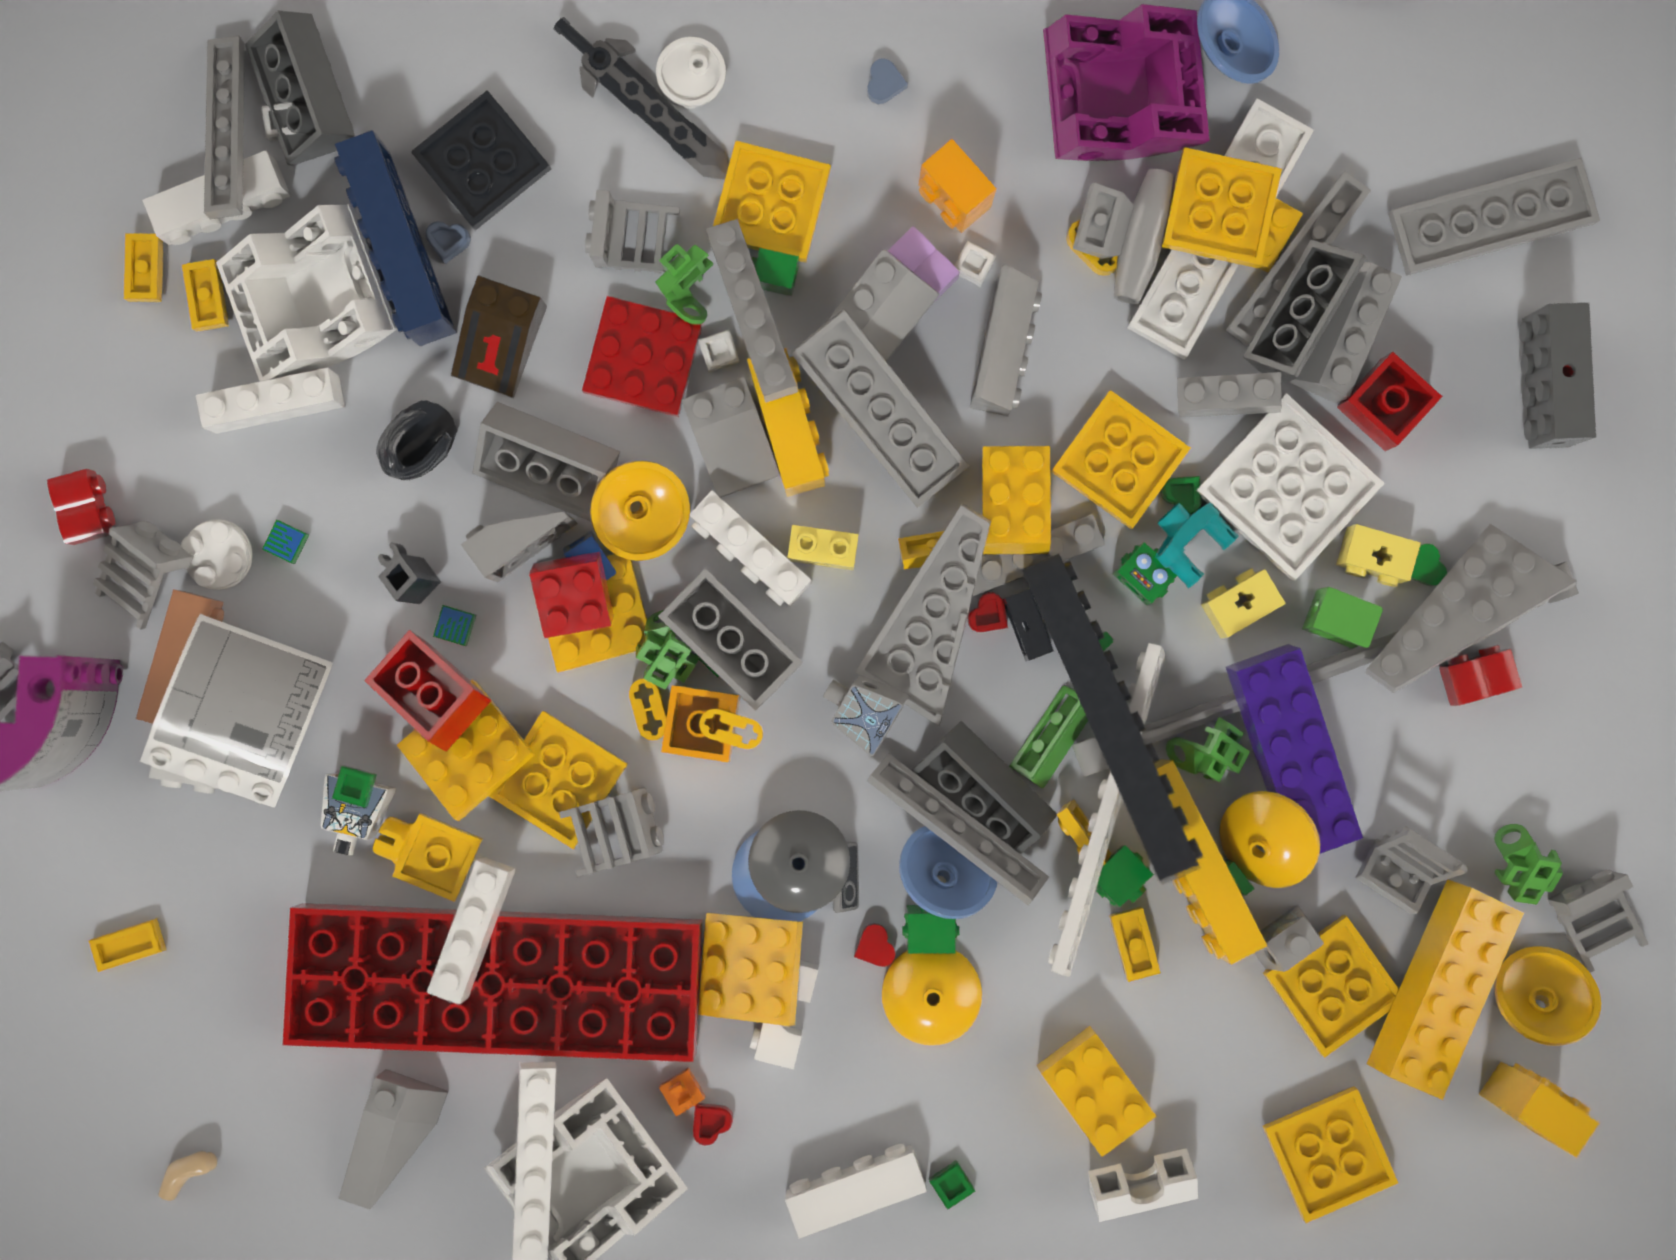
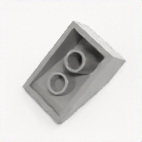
(730, 437)
(509, 544)

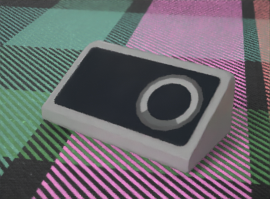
(849, 896)

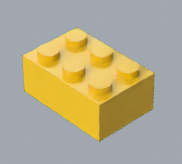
(1017, 499)
(1096, 1091)
(1540, 1107)

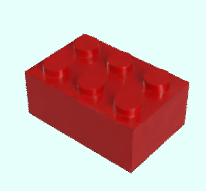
(427, 691)

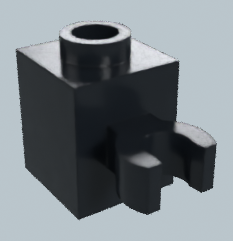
(407, 576)

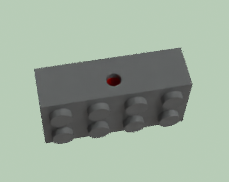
(1558, 376)

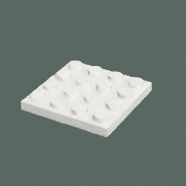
(1290, 487)

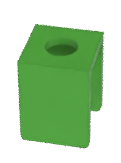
(1342, 618)

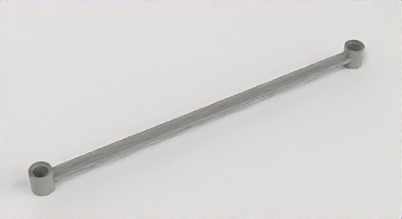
(1092, 759)

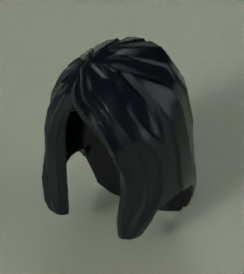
(416, 441)

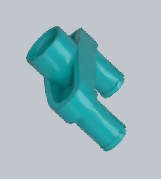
(1181, 529)

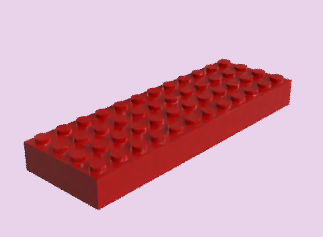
(540, 991)

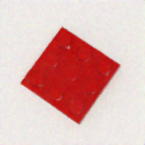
(642, 356)

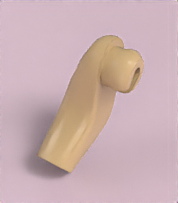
(183, 1169)

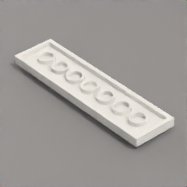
(1193, 284)

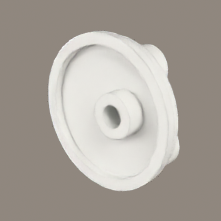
(690, 71)
(219, 554)

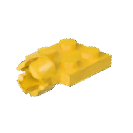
(428, 853)

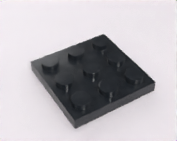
(481, 160)

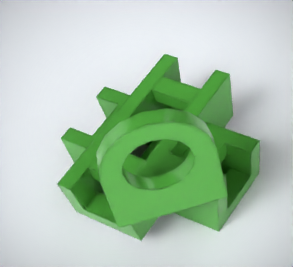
(681, 275)
(662, 638)
(1215, 754)
(1538, 873)

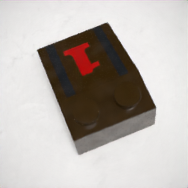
(497, 336)

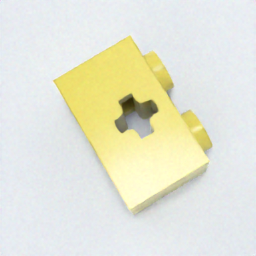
(822, 547)
(1396, 552)
(1261, 600)

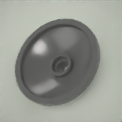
(804, 836)

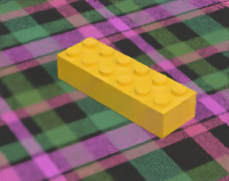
(1212, 890)
(1445, 989)

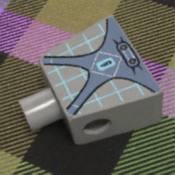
(865, 711)
(1288, 941)

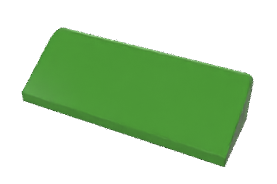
(1054, 741)

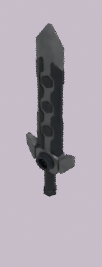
(641, 98)

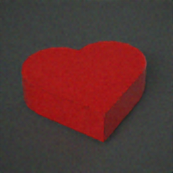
(988, 615)
(874, 946)
(710, 1121)

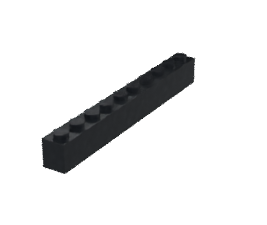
(1111, 720)

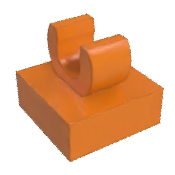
(682, 1092)

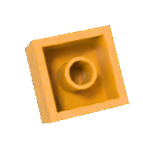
(955, 186)
(682, 727)

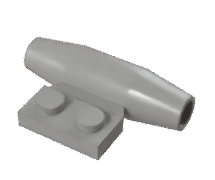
(1127, 230)

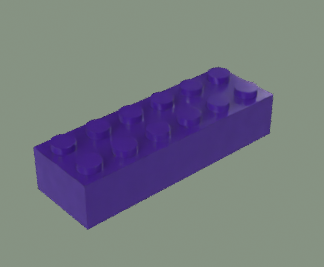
(1294, 740)

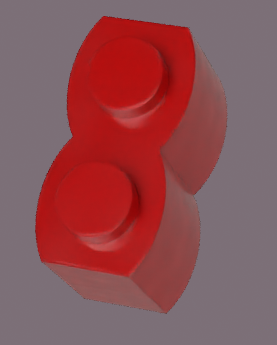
(80, 506)
(1480, 676)

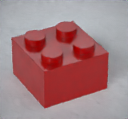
(1389, 401)
(571, 594)

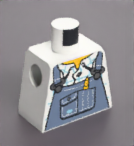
(352, 820)

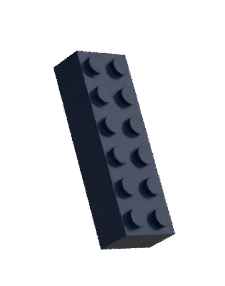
(394, 238)

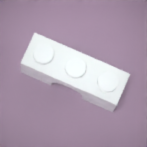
(781, 1043)
(1164, 1184)

